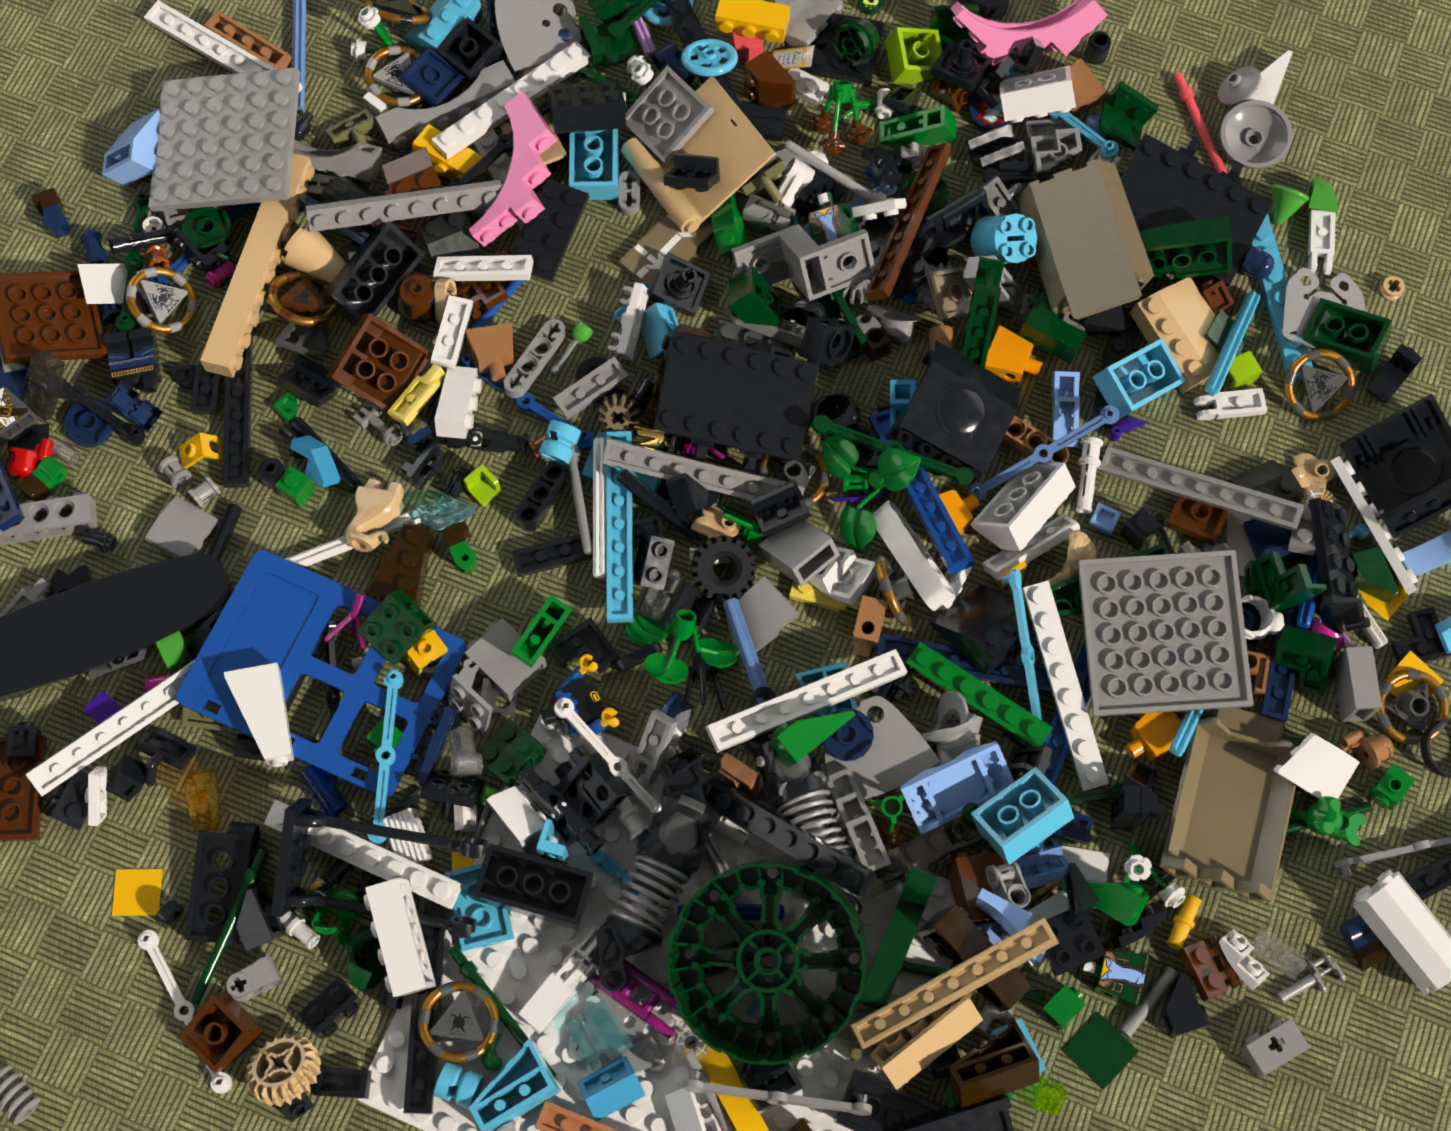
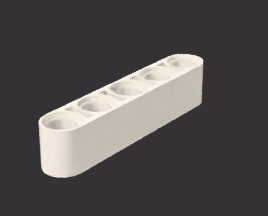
(912, 556)

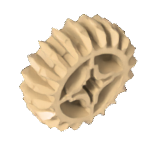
(283, 1070)

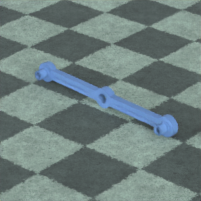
(1109, 415)

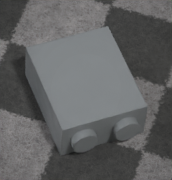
(799, 551)
(498, 665)
(1357, 684)

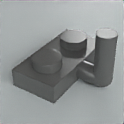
(1001, 197)

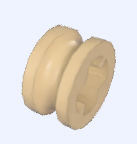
(1395, 281)

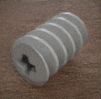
(12, 1097)

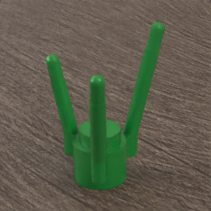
(752, 529)

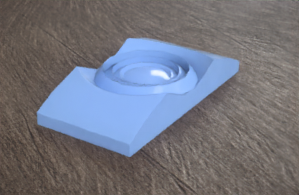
(943, 791)

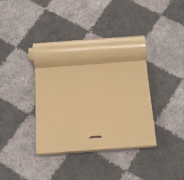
(737, 145)

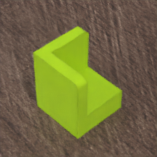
(1244, 371)
(482, 485)

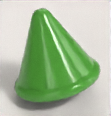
(1286, 202)

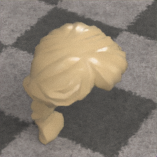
(1079, 548)

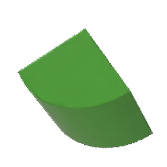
(1322, 196)
(174, 651)

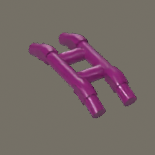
(642, 1011)

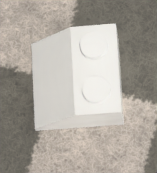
(517, 816)

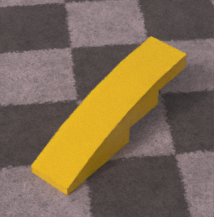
(740, 1110)

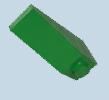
(922, 127)
(728, 227)
(541, 631)
(803, 736)
(1118, 899)

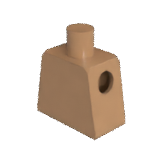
(1086, 87)
(491, 349)
(870, 615)

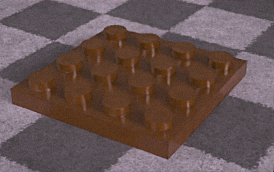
(48, 314)

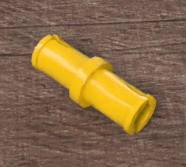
(1183, 922)

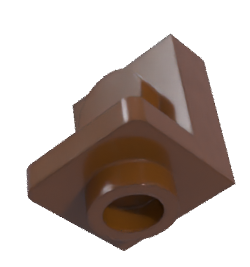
(955, 95)
(1216, 295)

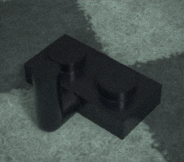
(998, 72)
(163, 748)

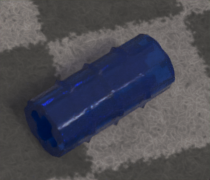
(324, 791)

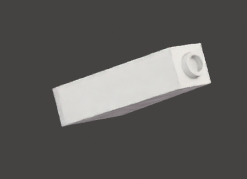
(263, 705)

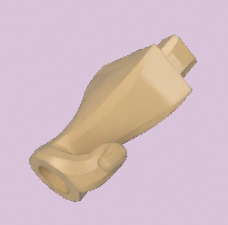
(374, 510)

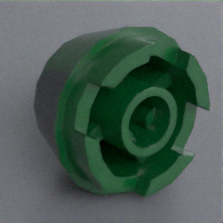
(856, 41)

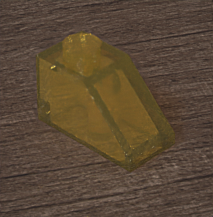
(203, 799)

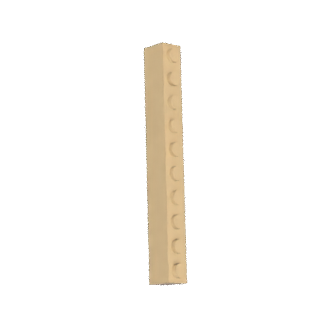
(254, 274)

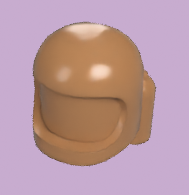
(1371, 750)

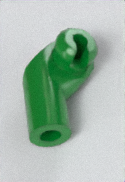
(490, 1058)

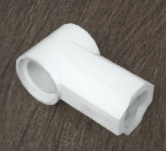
(795, 178)

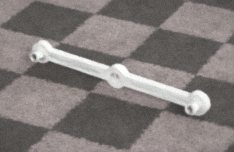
(565, 709)
(149, 941)

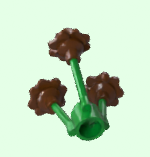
(822, 123)
(890, 808)

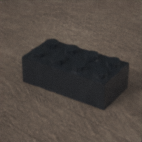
(373, 273)
(533, 886)

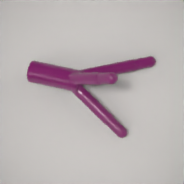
(355, 617)

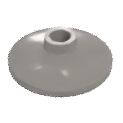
(1239, 85)

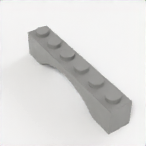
(404, 125)
(356, 161)

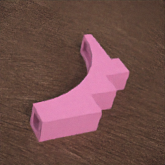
(1059, 31)
(526, 171)

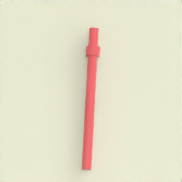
(1187, 96)

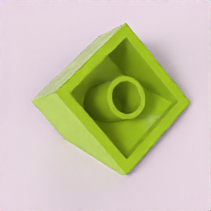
(912, 54)

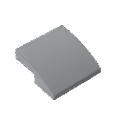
(181, 528)

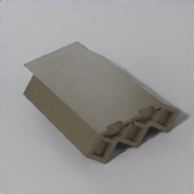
(1086, 240)
(1232, 805)

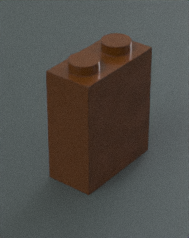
(969, 877)

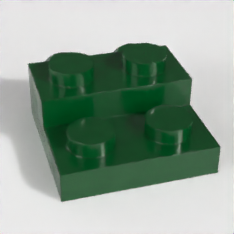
(510, 752)

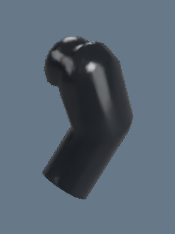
(289, 434)

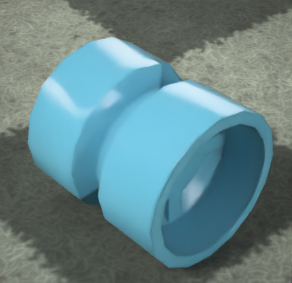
(559, 442)
(458, 1085)

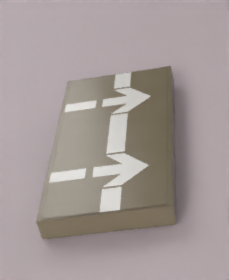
(648, 253)

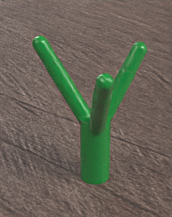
(861, 104)

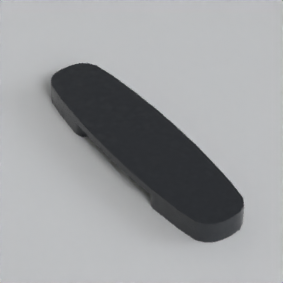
(107, 620)

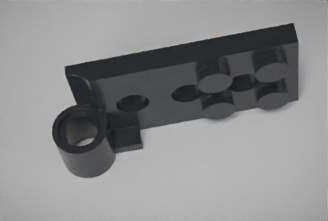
(240, 845)

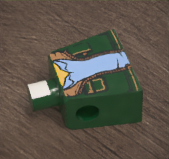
(831, 220)
(1119, 976)

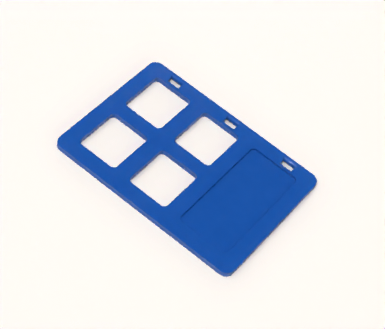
(278, 619)

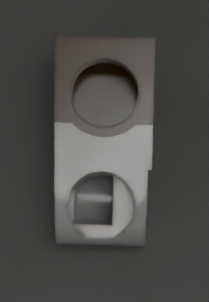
(878, 341)

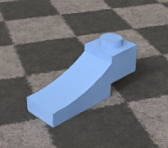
(1065, 404)
(1429, 554)
(1007, 914)

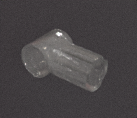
(464, 759)

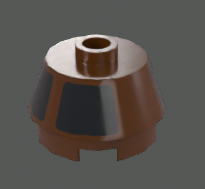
(417, 298)

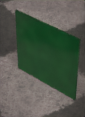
(1100, 1051)

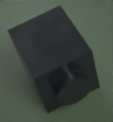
(1140, 529)

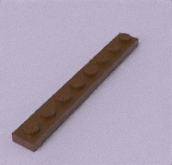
(908, 222)

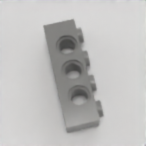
(54, 525)

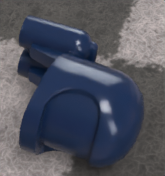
(1257, 264)

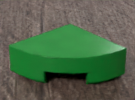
(287, 407)

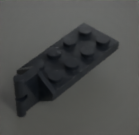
(1336, 568)

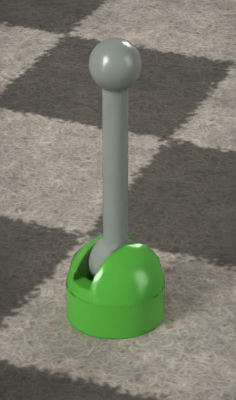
(580, 333)
(485, 794)

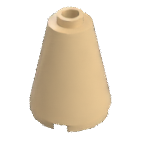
(313, 255)

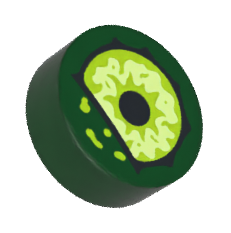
(870, 7)

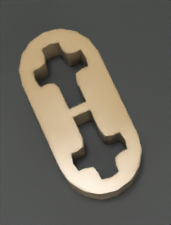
(442, 290)

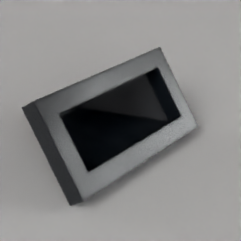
(902, 99)
(1106, 321)
(1079, 894)

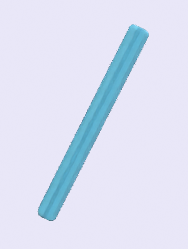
(1232, 343)

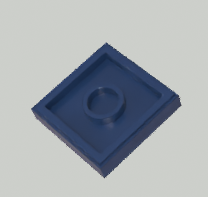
(432, 77)

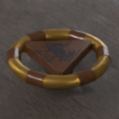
(301, 299)

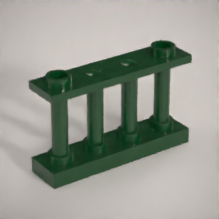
(982, 310)

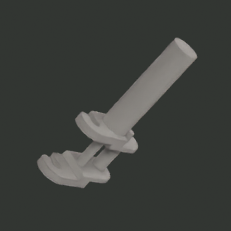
(1310, 980)

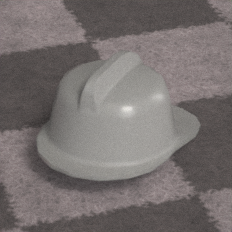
(896, 323)

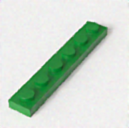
(979, 696)

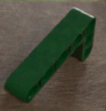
(898, 938)

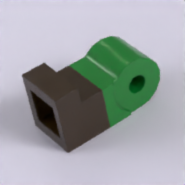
(43, 479)
(463, 556)

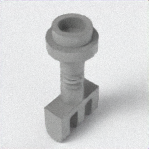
(391, 435)

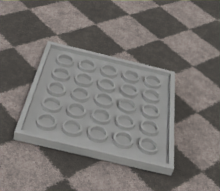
(225, 140)
(1164, 633)

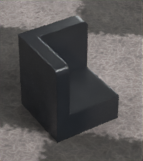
(126, 778)

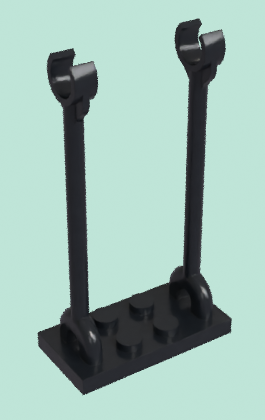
(293, 866)

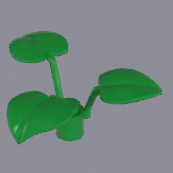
(894, 472)
(668, 669)

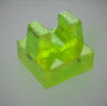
(1049, 1098)

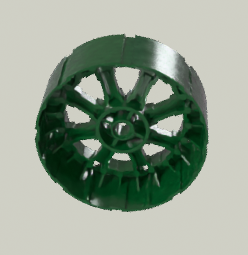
(726, 1031)

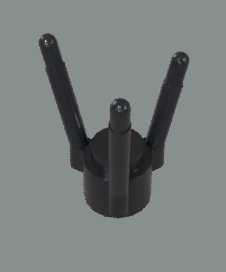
(703, 672)

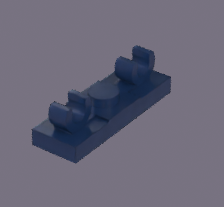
(434, 742)

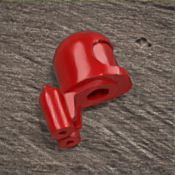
(25, 461)

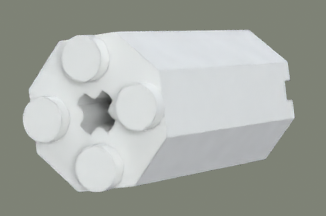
(1407, 930)

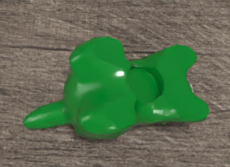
(1327, 819)

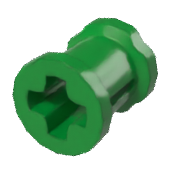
(855, 482)

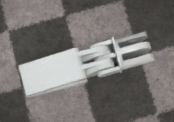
(557, 988)

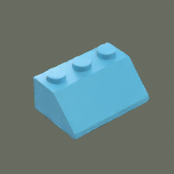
(445, 19)

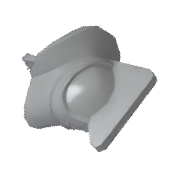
(957, 734)

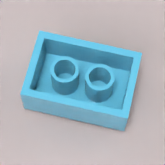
(595, 163)
(1139, 378)
(1022, 815)

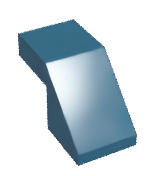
(900, 396)
(320, 462)

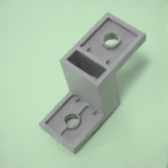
(810, 267)

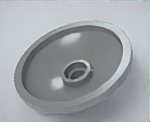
(1264, 124)

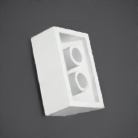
(1037, 94)

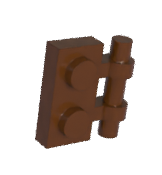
(488, 294)
(1204, 971)

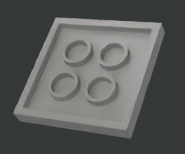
(667, 114)

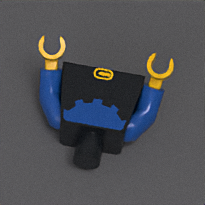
(585, 698)

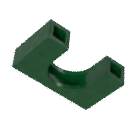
(1048, 331)

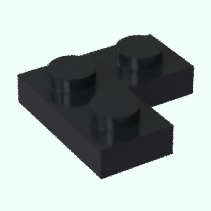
(886, 165)
(582, 640)
(1426, 641)

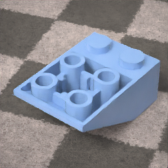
(134, 151)

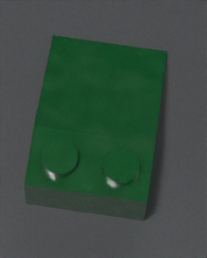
(1350, 332)

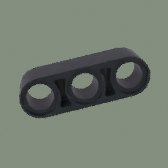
(540, 507)

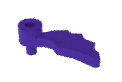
(1125, 426)

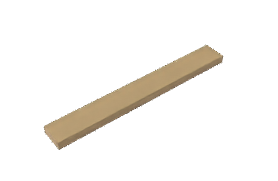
(954, 984)

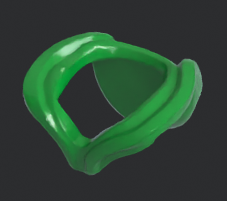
(345, 917)

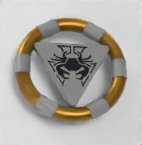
(390, 75)
(161, 299)

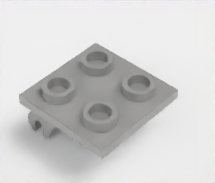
(469, 702)

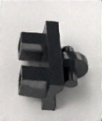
(427, 464)
(894, 689)

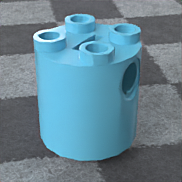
(1005, 236)

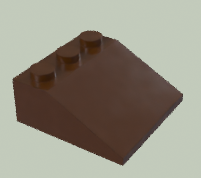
(378, 362)

